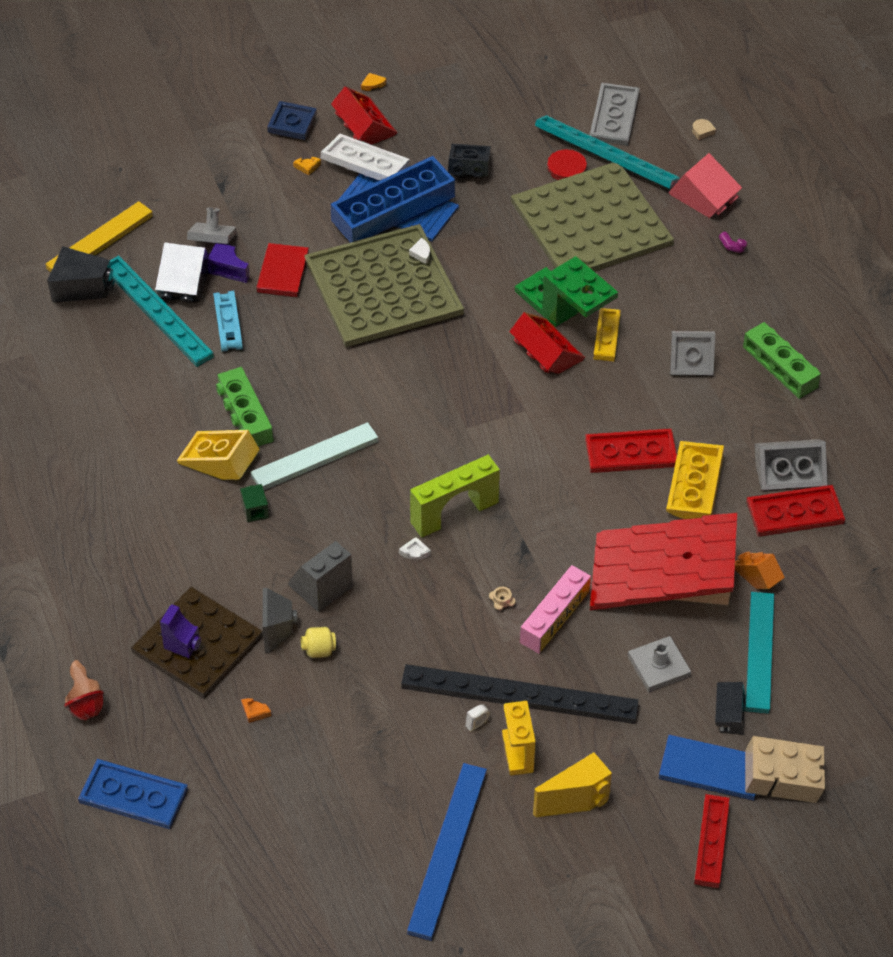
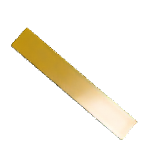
(110, 231)

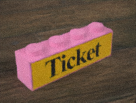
(555, 609)

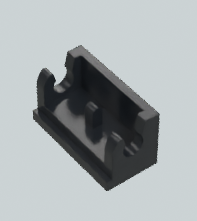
(730, 707)

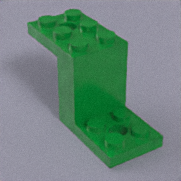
(566, 291)

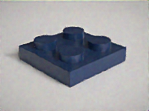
(292, 120)

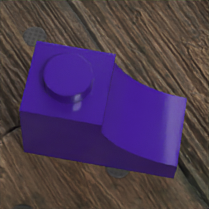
(226, 264)
(179, 633)

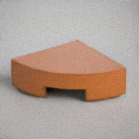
(255, 710)

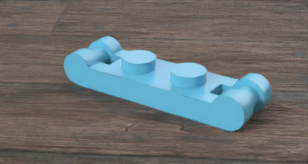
(227, 320)

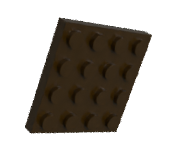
(223, 644)

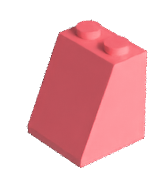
(706, 187)

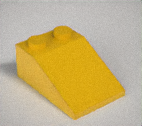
(220, 453)
(574, 789)

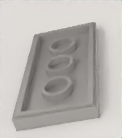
(614, 113)

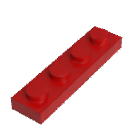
(711, 841)

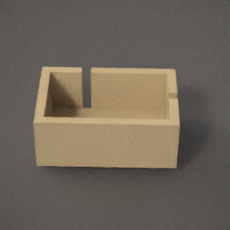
(793, 764)

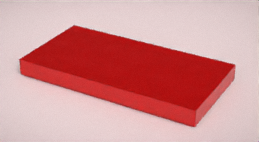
(631, 450)
(795, 510)

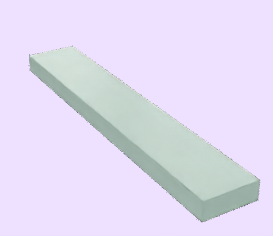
(314, 456)

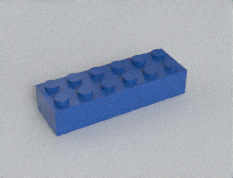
(393, 200)

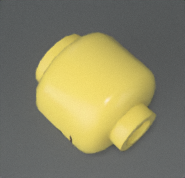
(318, 642)

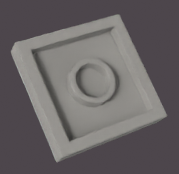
(211, 230)
(692, 352)
(659, 664)

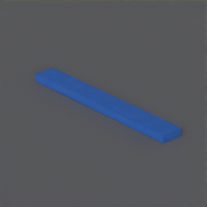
(446, 852)

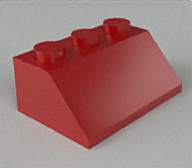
(362, 116)
(545, 343)

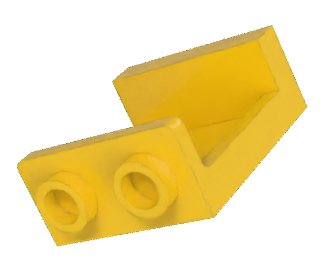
(519, 738)

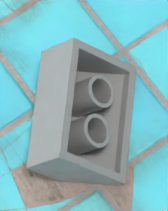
(791, 464)

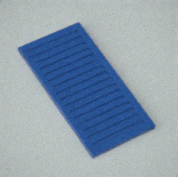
(431, 221)

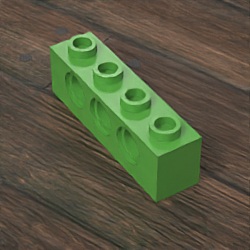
(781, 360)
(244, 405)

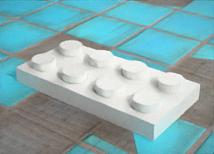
(363, 157)

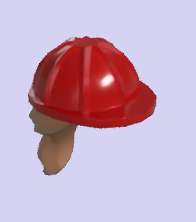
(86, 696)

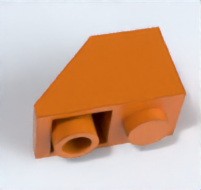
(759, 569)

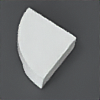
(420, 251)
(415, 550)

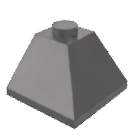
(277, 619)

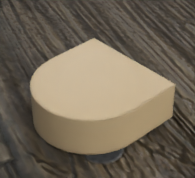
(703, 128)

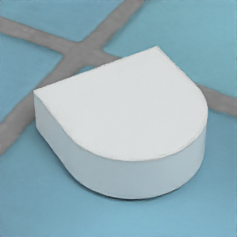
(477, 717)

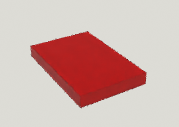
(282, 270)

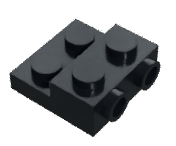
(469, 160)

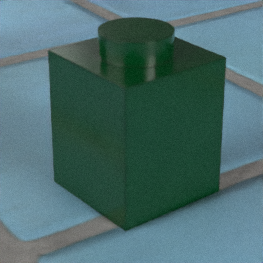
(254, 503)

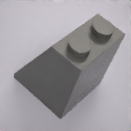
(324, 577)

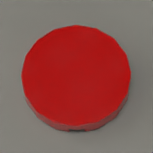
(566, 164)

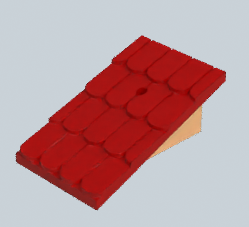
(665, 562)

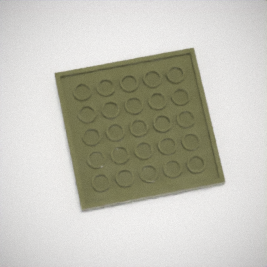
(592, 217)
(381, 289)

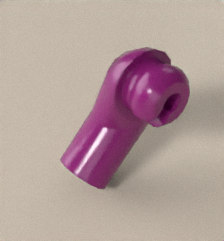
(730, 245)

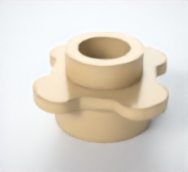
(502, 592)

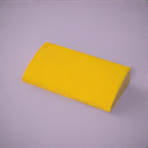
(695, 480)

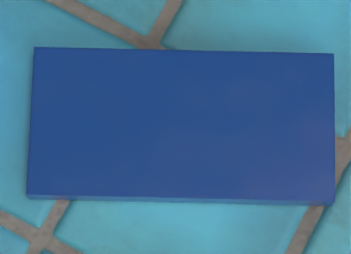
(704, 766)
(133, 793)

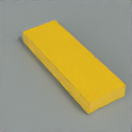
(607, 334)

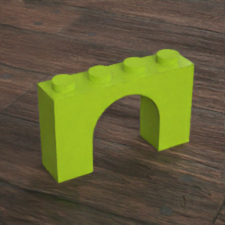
(428, 499)

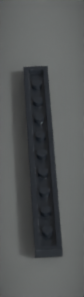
(509, 691)

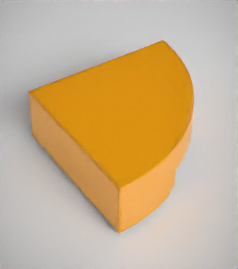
(373, 81)
(307, 165)

